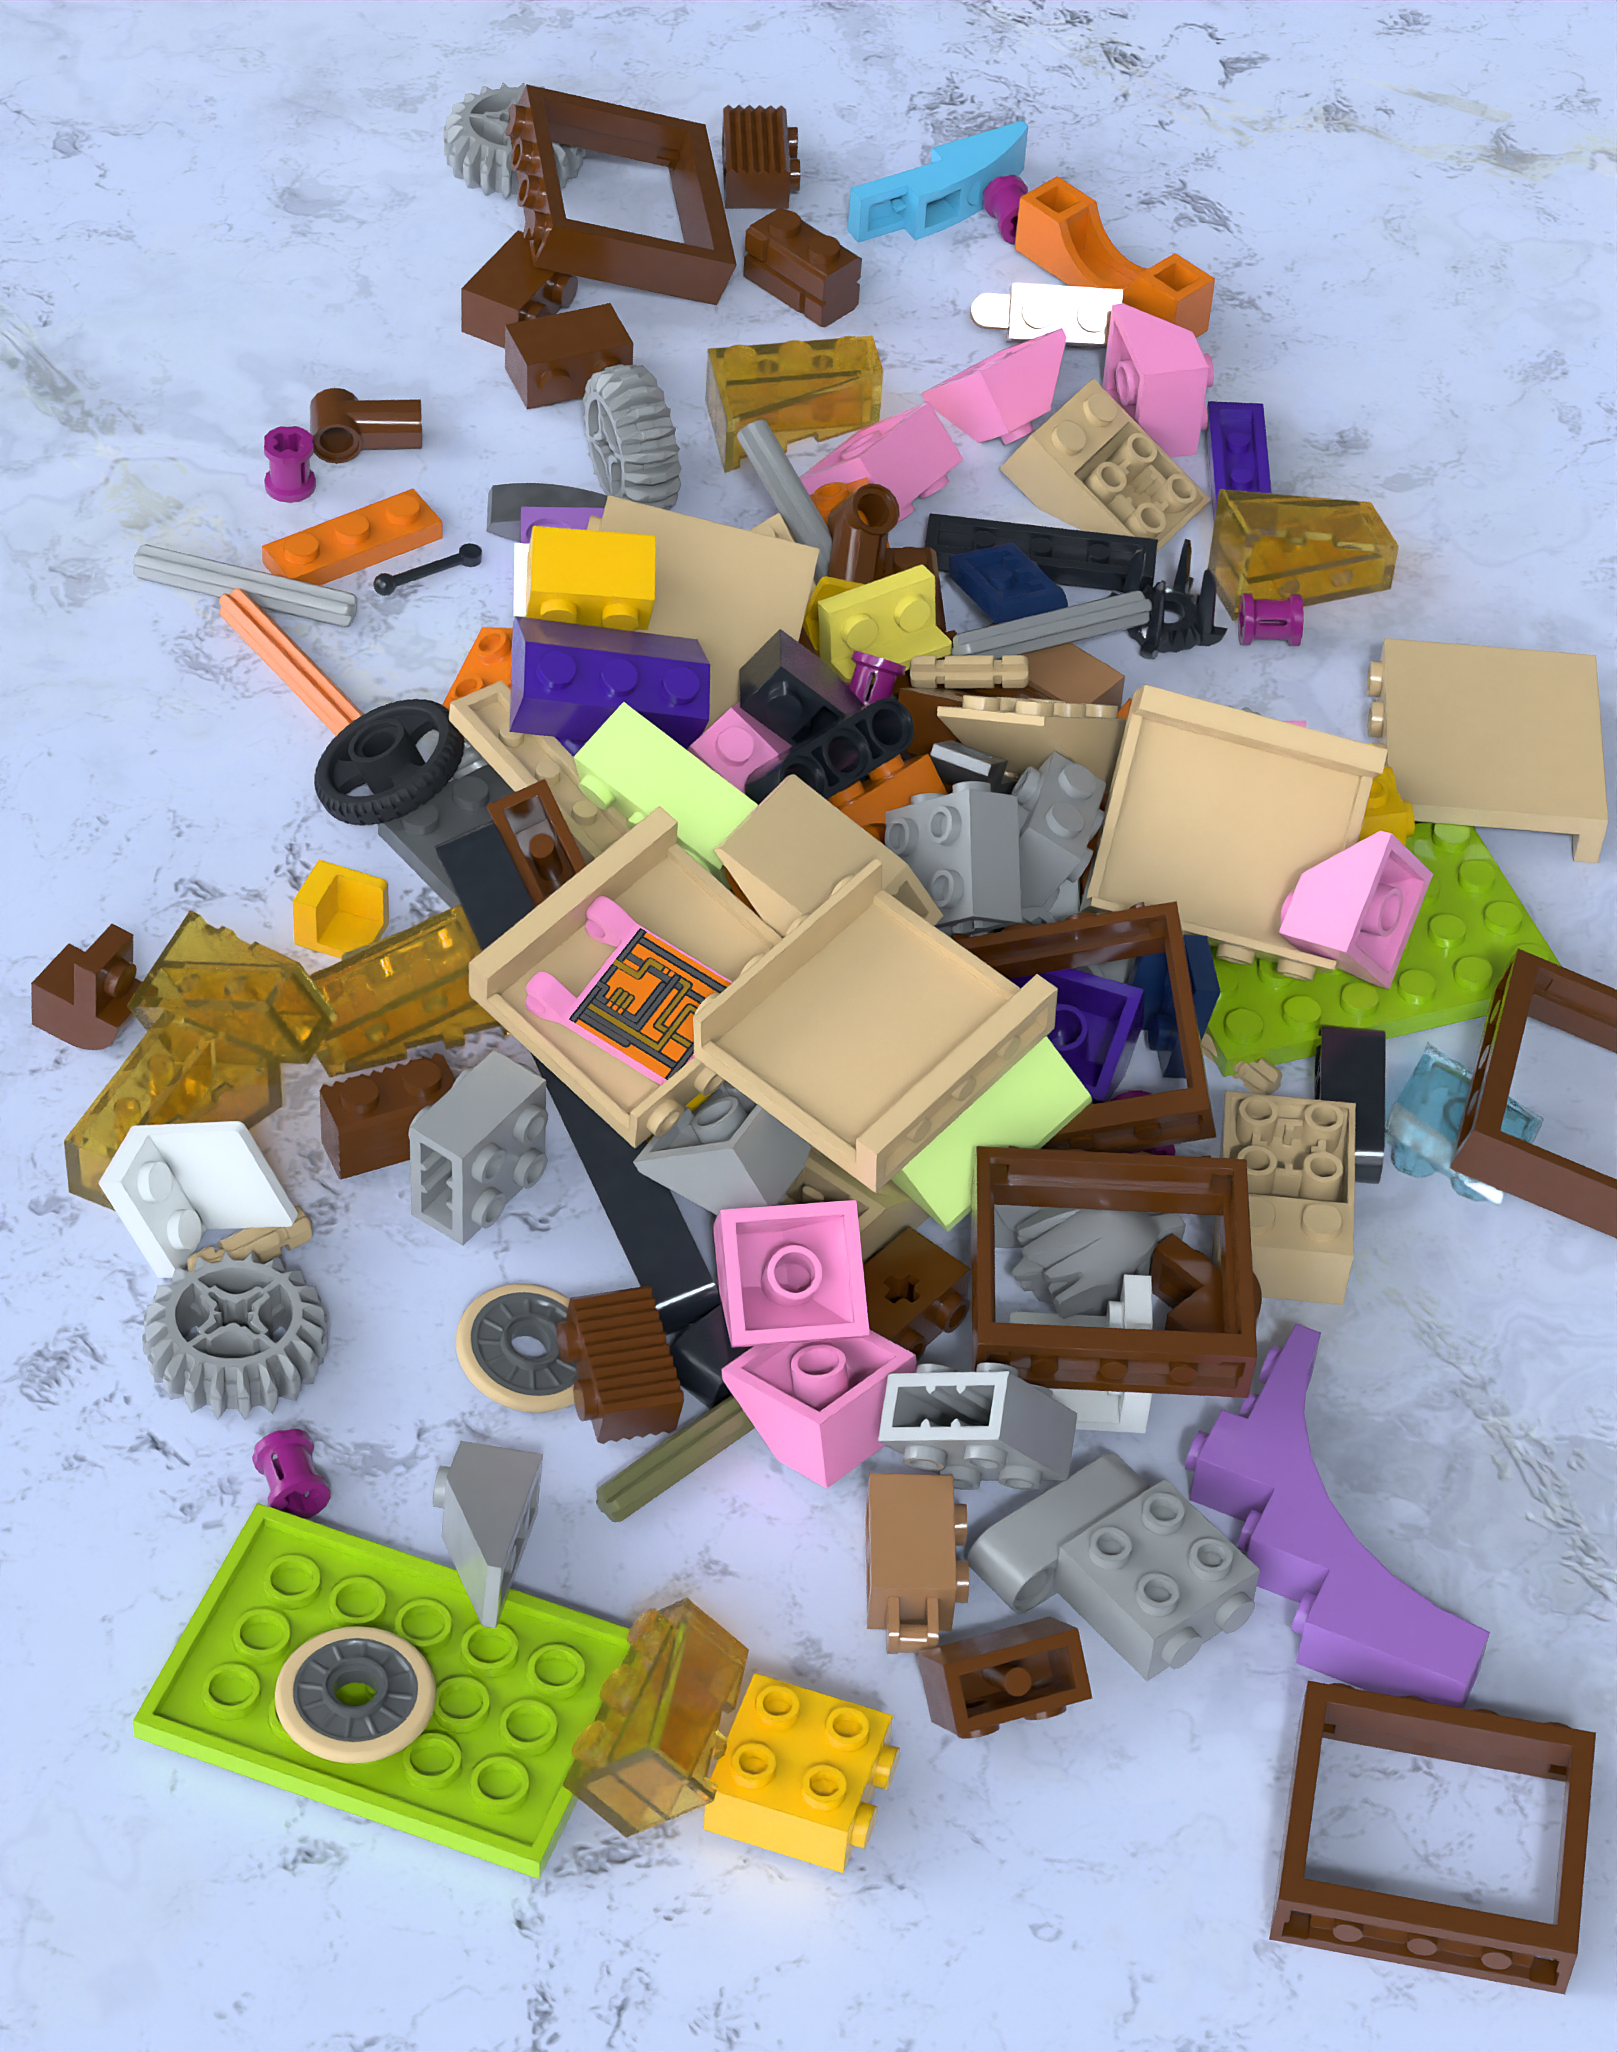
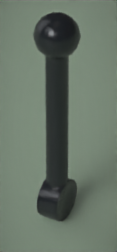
(468, 556)

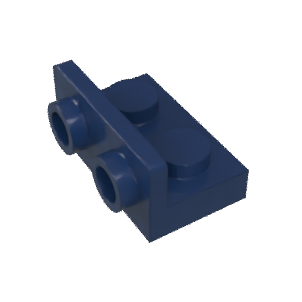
(1005, 583)
(1160, 1020)

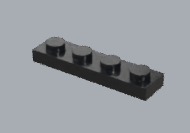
(1062, 554)

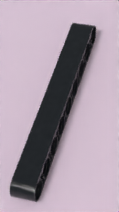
(636, 1206)

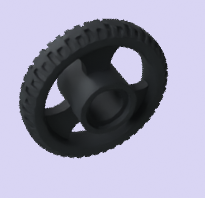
(384, 755)

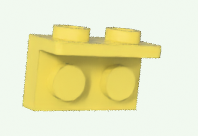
(883, 619)

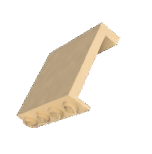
(718, 587)
(1493, 737)
(1226, 821)
(664, 894)
(869, 1029)

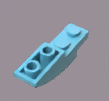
(939, 192)

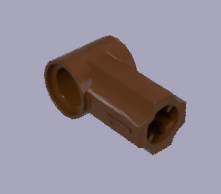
(347, 425)
(856, 547)

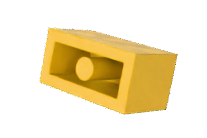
(591, 577)

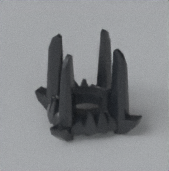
(1197, 611)

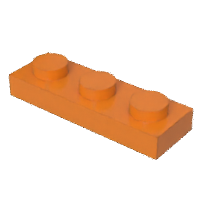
(354, 540)

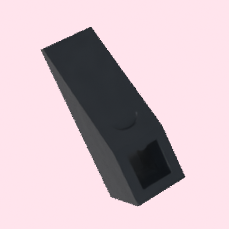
(794, 691)

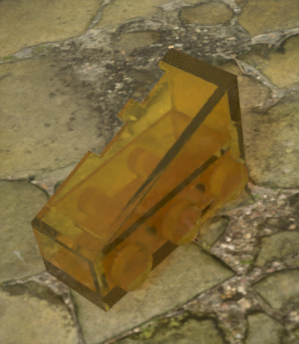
(795, 387)
(1298, 547)
(236, 990)
(402, 995)
(172, 1077)
(659, 1720)

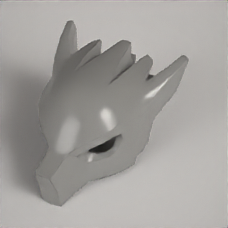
(1082, 1254)

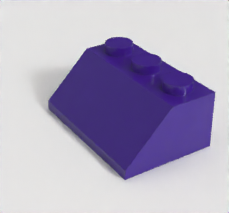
(578, 675)
(1094, 1027)

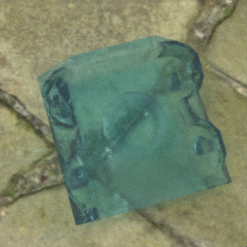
(1428, 1118)

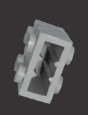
(1055, 824)
(963, 854)
(478, 1147)
(978, 1426)
(1156, 1580)

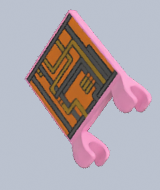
(637, 1001)

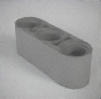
(1022, 1550)

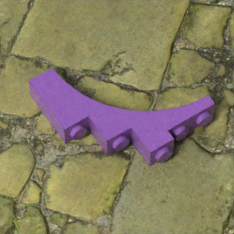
(1352, 1610)

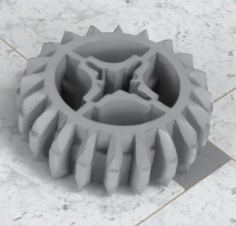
(483, 152)
(632, 436)
(234, 1354)

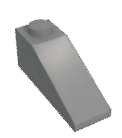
(487, 1519)

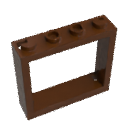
(684, 270)
(1103, 938)
(1505, 1162)
(1117, 1356)
(1420, 1930)

